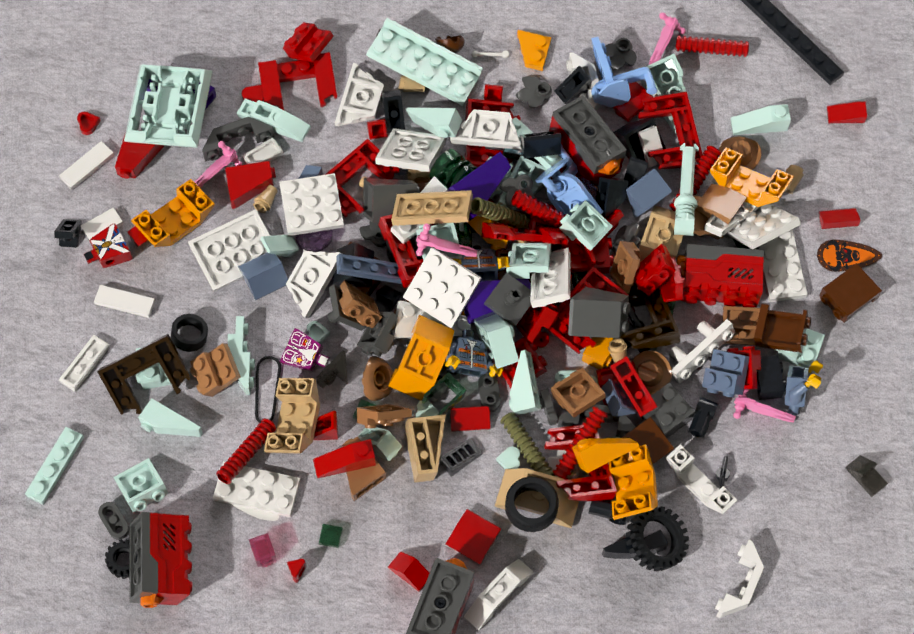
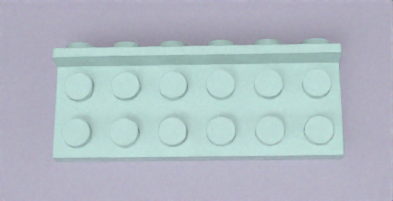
(424, 61)

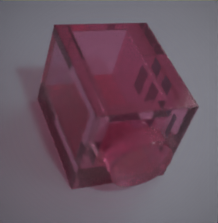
(263, 550)

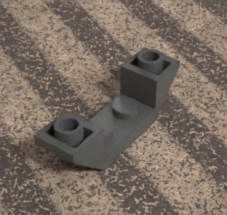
(261, 131)
(623, 427)

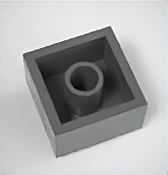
(671, 412)

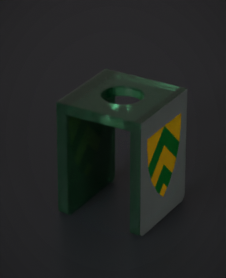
(448, 379)

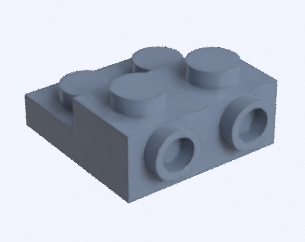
(726, 373)

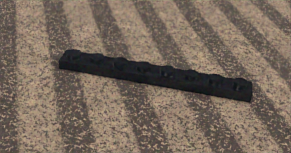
(796, 39)

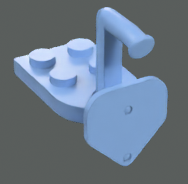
(615, 89)
(565, 188)

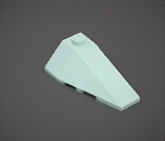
(668, 80)

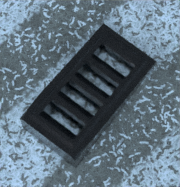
(452, 470)

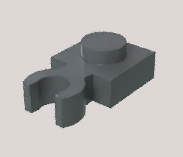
(548, 407)

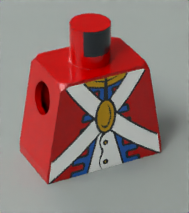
(108, 248)

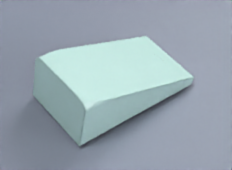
(280, 245)

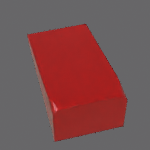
(847, 113)

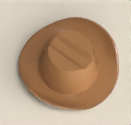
(748, 147)
(653, 370)
(377, 378)

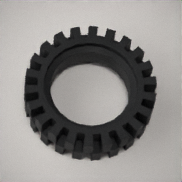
(678, 540)

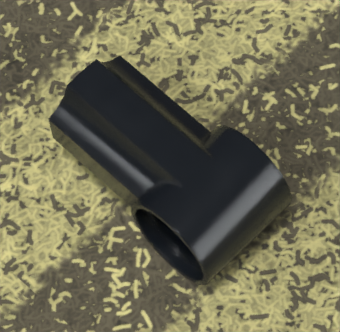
(703, 415)
(604, 509)

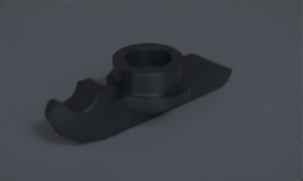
(723, 473)

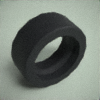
(192, 320)

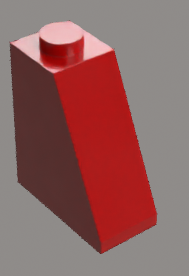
(134, 158)
(248, 181)

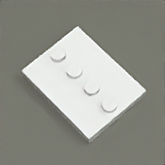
(228, 247)

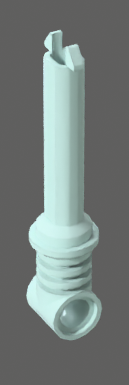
(685, 202)

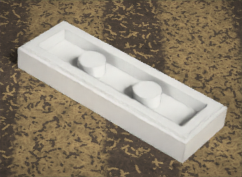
(86, 165)
(124, 301)
(84, 363)

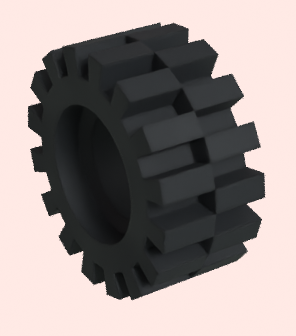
(111, 558)

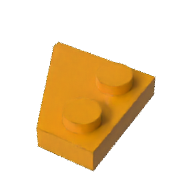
(534, 49)

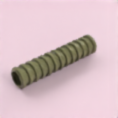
(500, 214)
(525, 443)

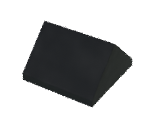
(541, 144)
(354, 249)

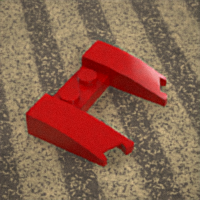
(274, 74)
(679, 108)
(478, 154)
(353, 163)
(543, 234)
(403, 253)
(592, 279)
(593, 488)

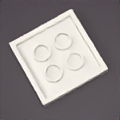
(410, 150)
(311, 204)
(763, 226)
(442, 287)

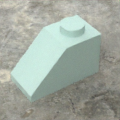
(382, 441)

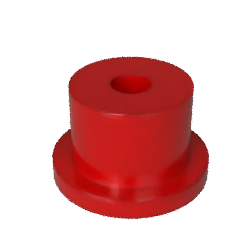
(542, 337)

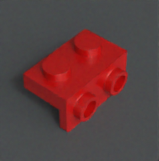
(581, 258)
(673, 287)

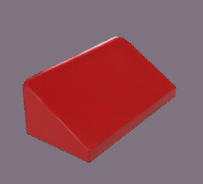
(839, 218)
(470, 418)

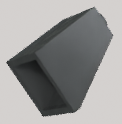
(381, 194)
(598, 314)

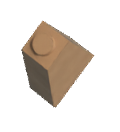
(363, 479)

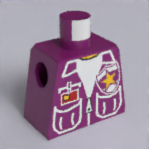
(303, 352)

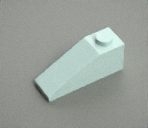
(763, 120)
(439, 121)
(524, 387)
(166, 421)

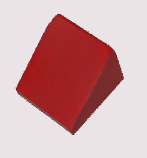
(137, 237)

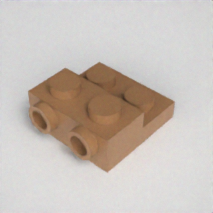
(625, 265)
(359, 305)
(214, 370)
(577, 392)
(382, 414)

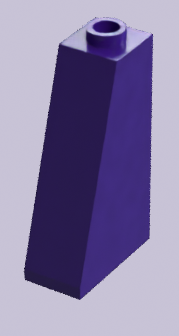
(484, 179)
(475, 308)

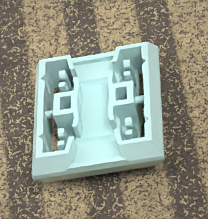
(170, 107)

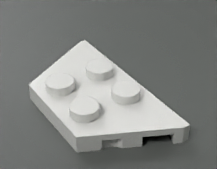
(360, 98)
(488, 130)
(311, 279)

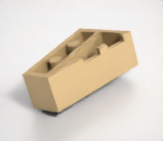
(424, 445)

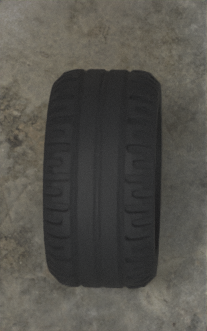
(531, 484)

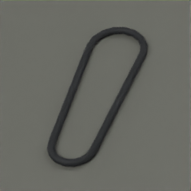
(257, 387)

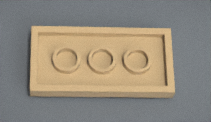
(432, 208)

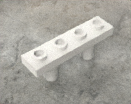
(703, 351)

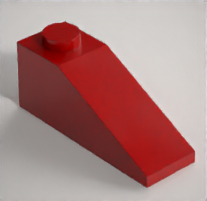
(633, 386)
(345, 459)

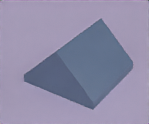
(647, 192)
(264, 275)

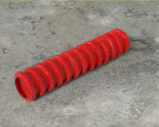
(712, 46)
(702, 169)
(537, 208)
(587, 431)
(245, 451)

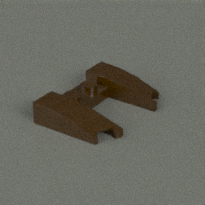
(662, 331)
(116, 373)

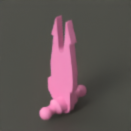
(671, 25)
(229, 156)
(426, 239)
(743, 401)

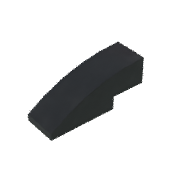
(619, 550)

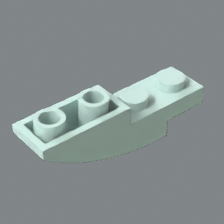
(281, 121)
(240, 354)

